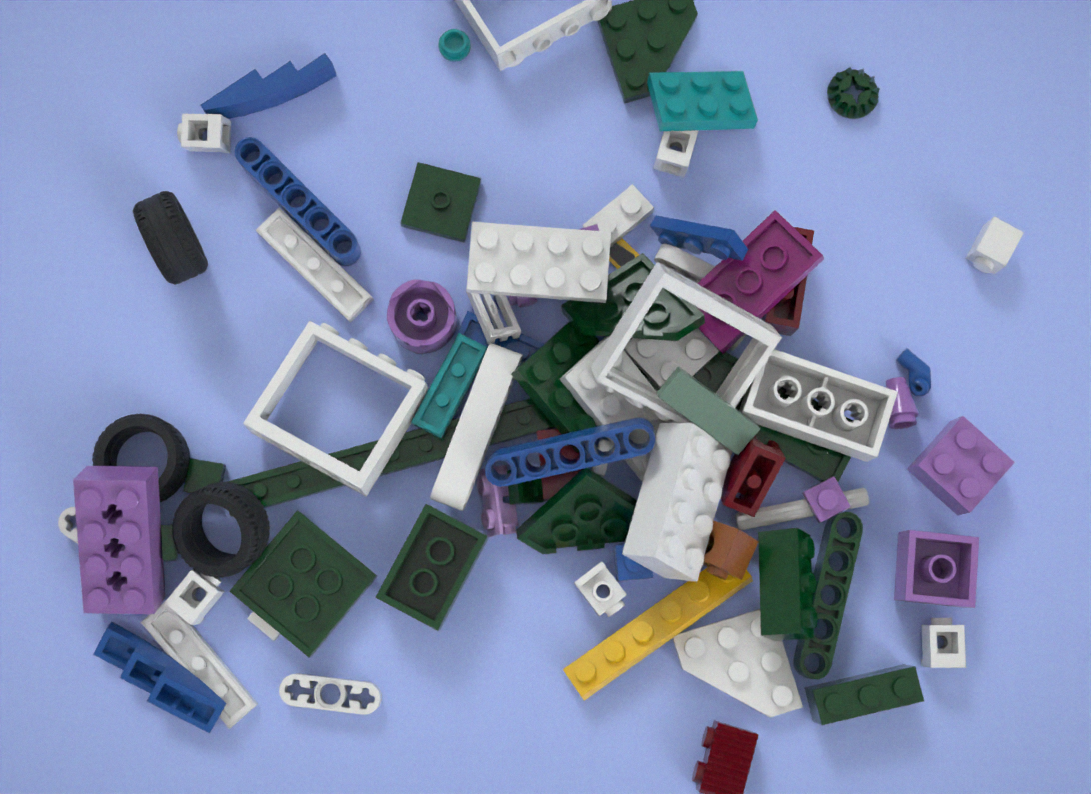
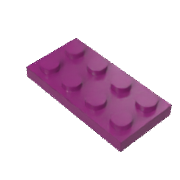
(770, 270)

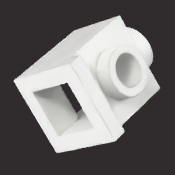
(194, 125)
(672, 160)
(601, 576)
(184, 600)
(952, 653)

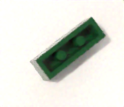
(786, 584)
(864, 694)

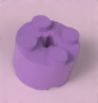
(432, 301)

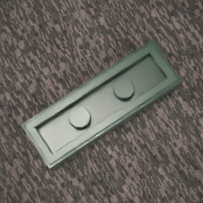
(708, 410)

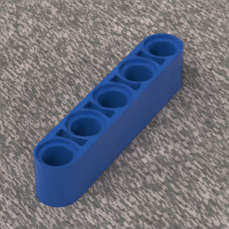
(288, 189)
(557, 464)

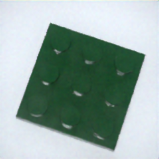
(303, 584)

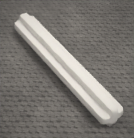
(793, 510)

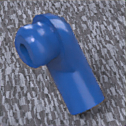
(918, 373)

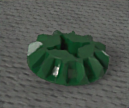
(844, 103)

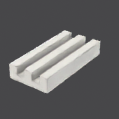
(500, 331)

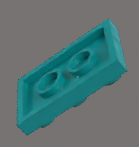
(701, 101)

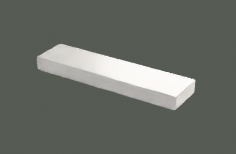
(314, 264)
(192, 651)

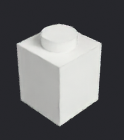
(994, 246)

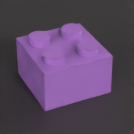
(960, 466)
(936, 568)

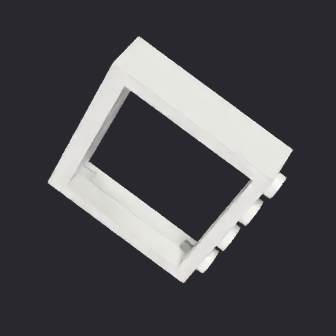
(538, 38)
(738, 380)
(359, 481)

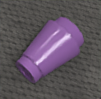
(904, 408)

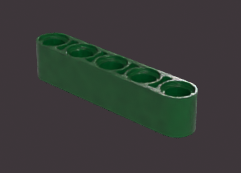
(840, 583)

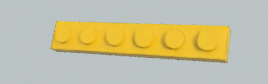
(651, 631)

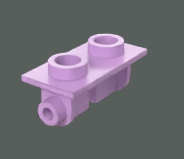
(496, 516)

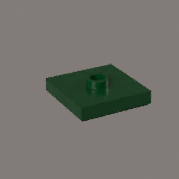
(441, 202)

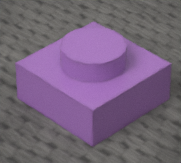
(826, 499)

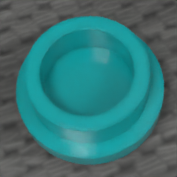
(454, 45)

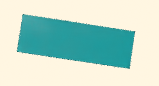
(450, 386)

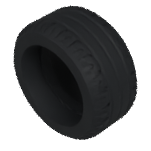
(170, 237)
(122, 429)
(195, 546)

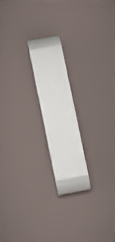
(476, 427)

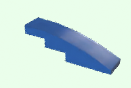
(256, 94)
(165, 679)

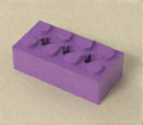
(119, 539)

